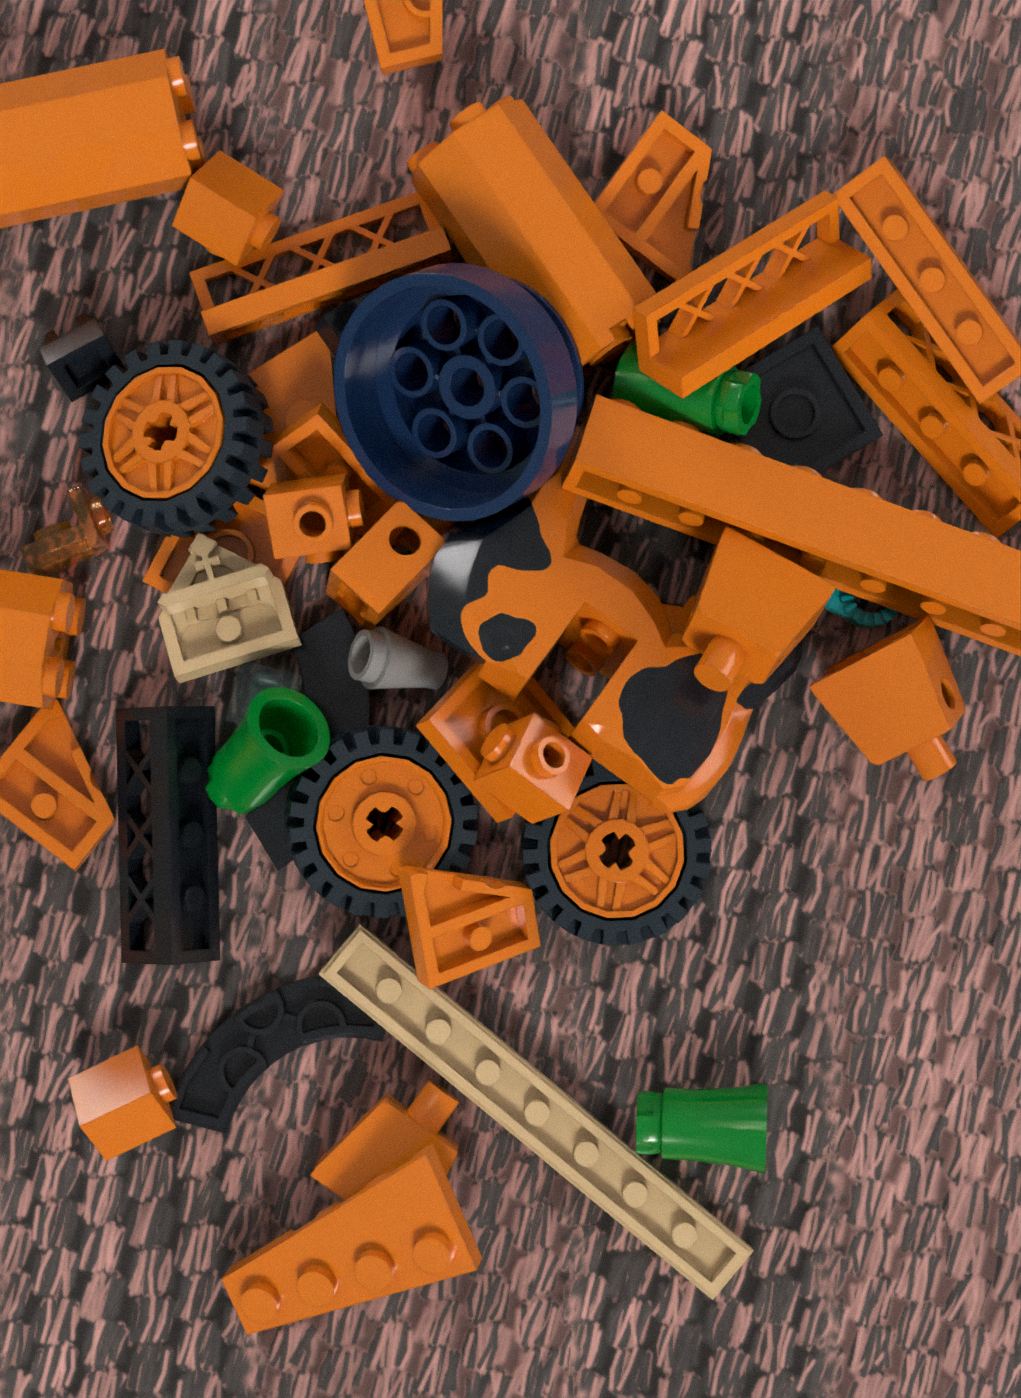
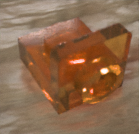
(64, 546)

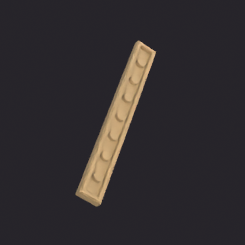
(536, 1111)

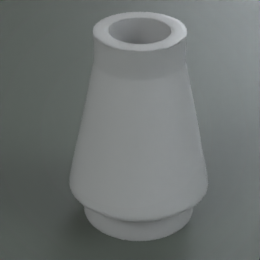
(392, 661)

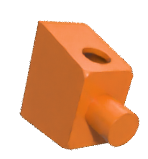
(375, 578)
(750, 611)
(896, 698)
(388, 1139)

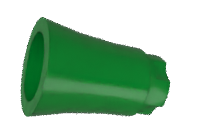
(720, 406)
(270, 747)
(705, 1125)

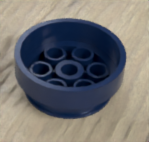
(397, 411)

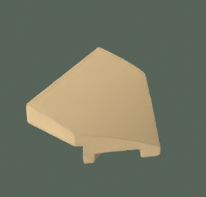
(223, 613)

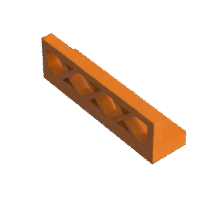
(932, 278)
(324, 285)
(748, 310)
(936, 414)

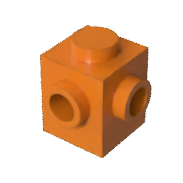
(229, 209)
(314, 517)
(532, 767)
(123, 1102)

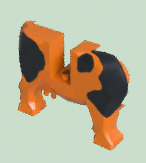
(523, 579)

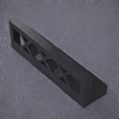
(176, 835)

